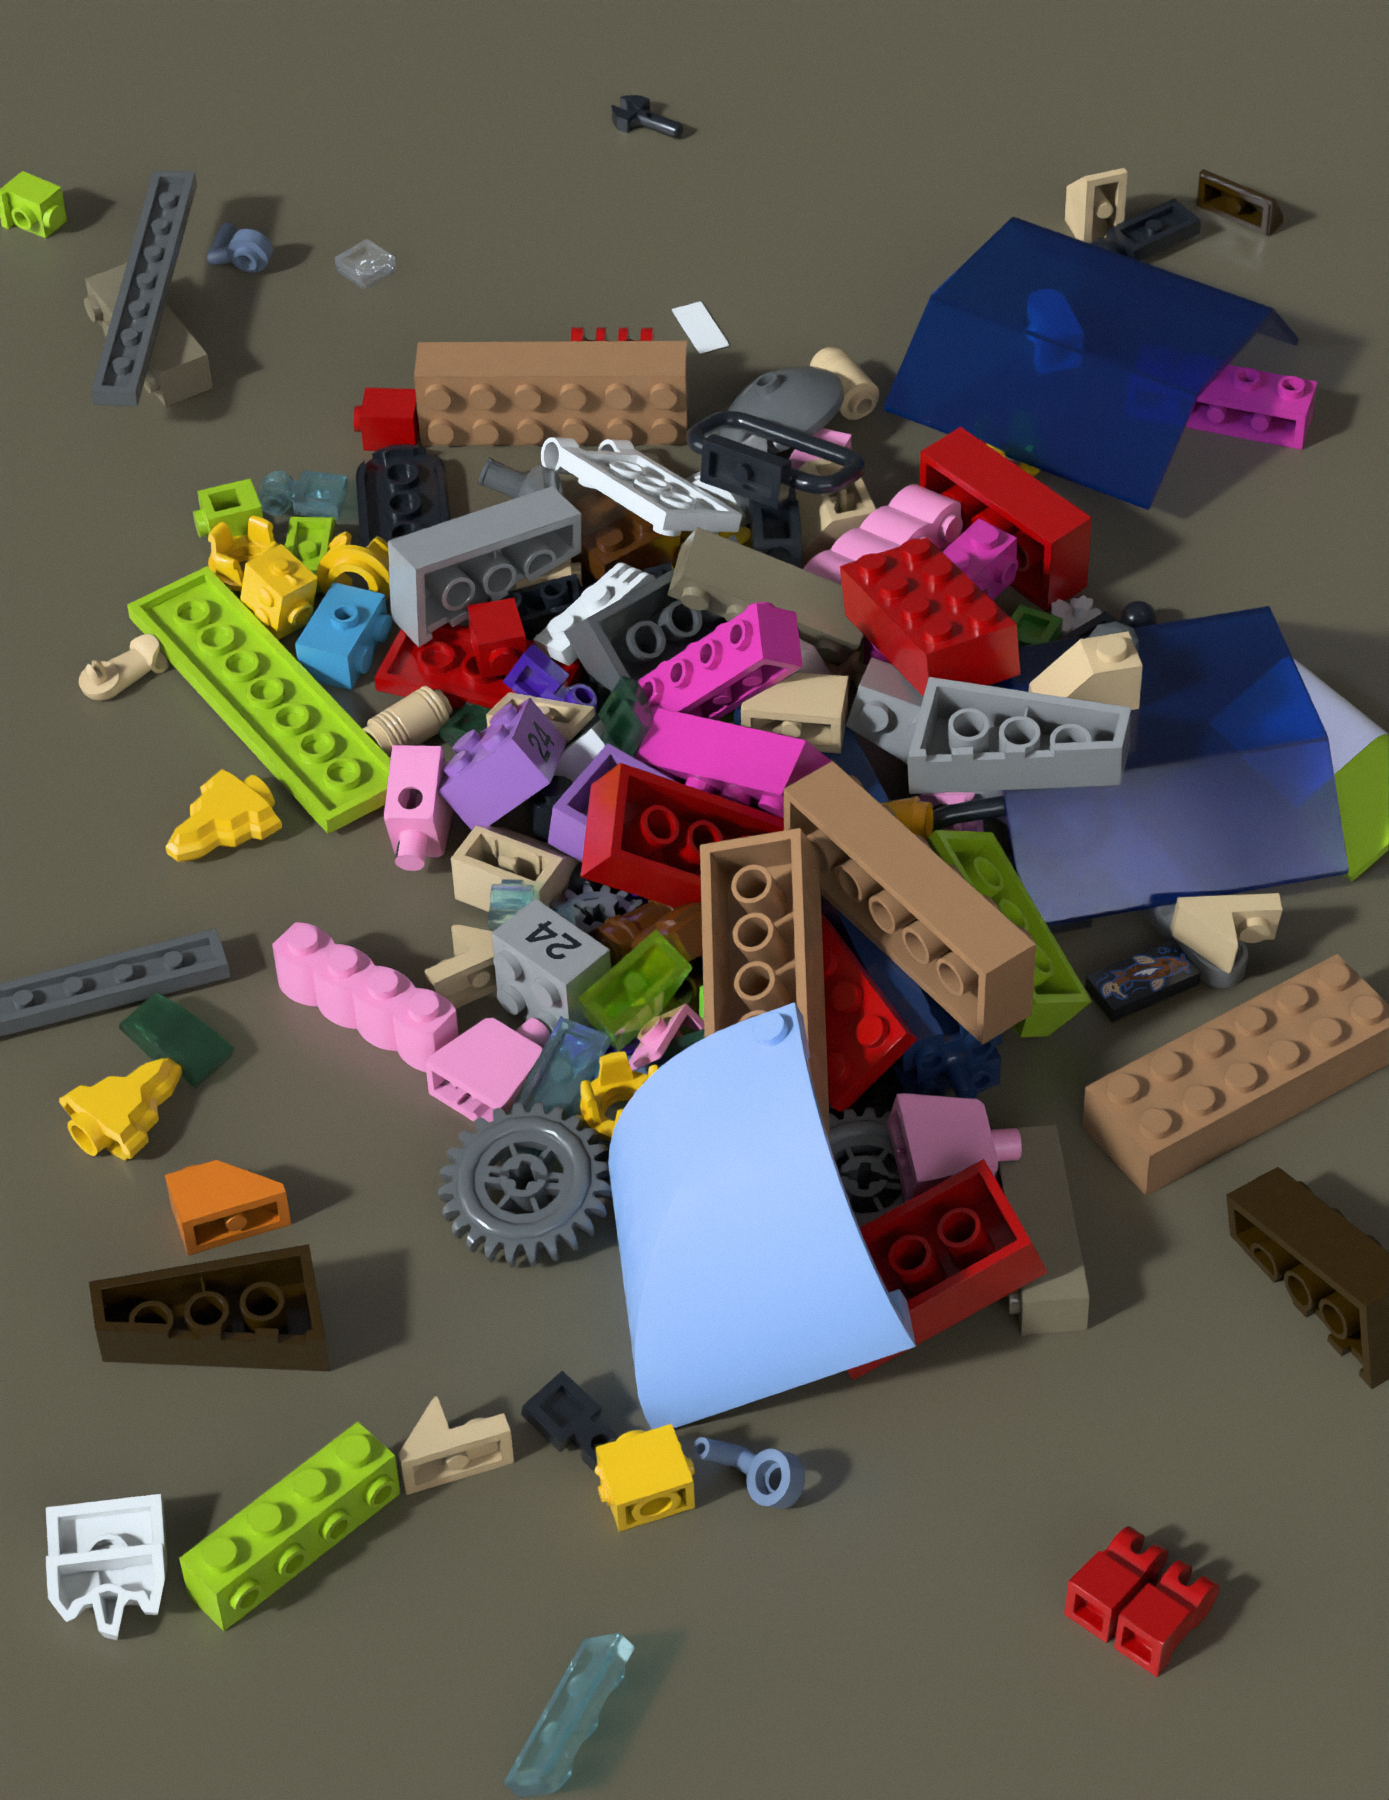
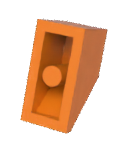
(224, 1204)

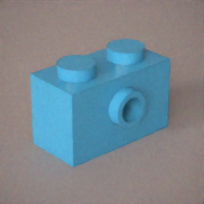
(344, 635)

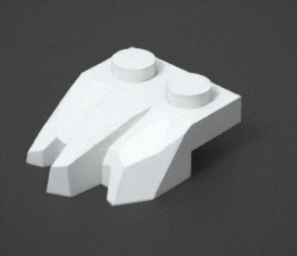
(106, 1558)

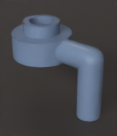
(244, 248)
(773, 1475)

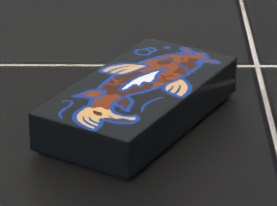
(1142, 980)

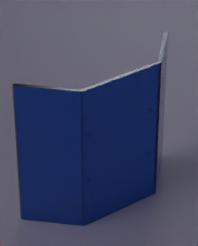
(1073, 357)
(1218, 784)

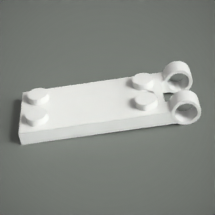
(641, 486)

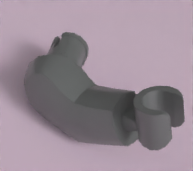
(516, 483)

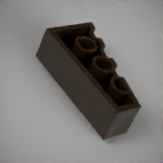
(1323, 1261)
(216, 1314)

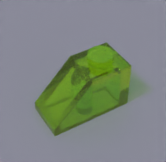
(635, 990)

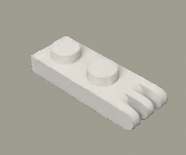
(610, 588)

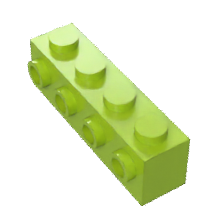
(290, 1526)

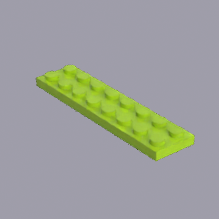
(266, 698)

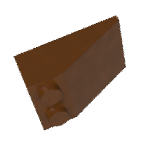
(618, 535)

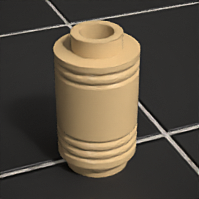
(860, 391)
(410, 720)

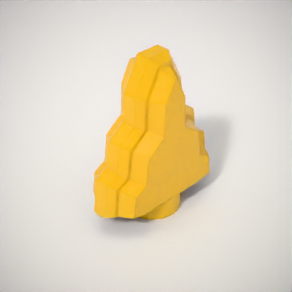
(225, 817)
(120, 1109)

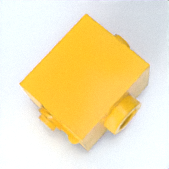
(279, 591)
(645, 1477)

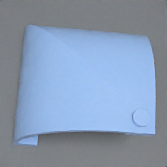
(740, 1230)

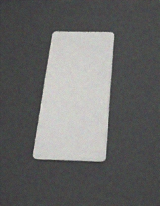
(700, 327)

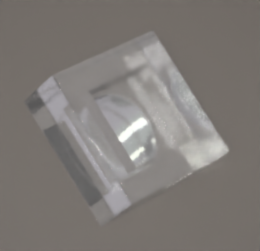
(365, 264)

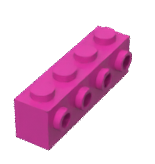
(1256, 407)
(984, 556)
(728, 664)
(728, 758)

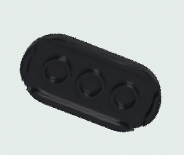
(400, 493)

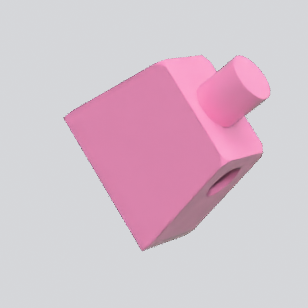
(414, 821)
(485, 1066)
(943, 1137)

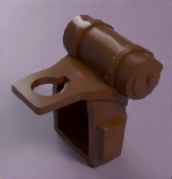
(679, 927)

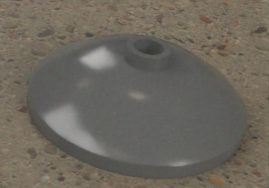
(792, 397)

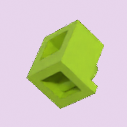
(32, 205)
(228, 503)

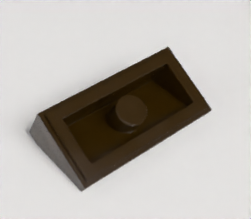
(1238, 203)

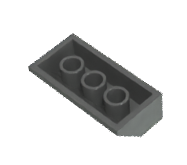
(639, 632)

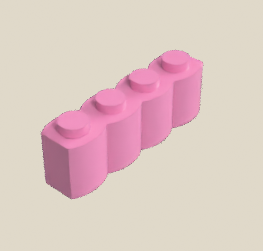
(910, 515)
(363, 995)

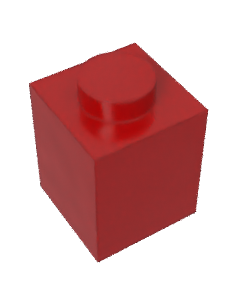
(387, 418)
(496, 636)

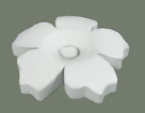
(1075, 614)

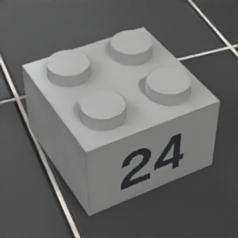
(545, 965)

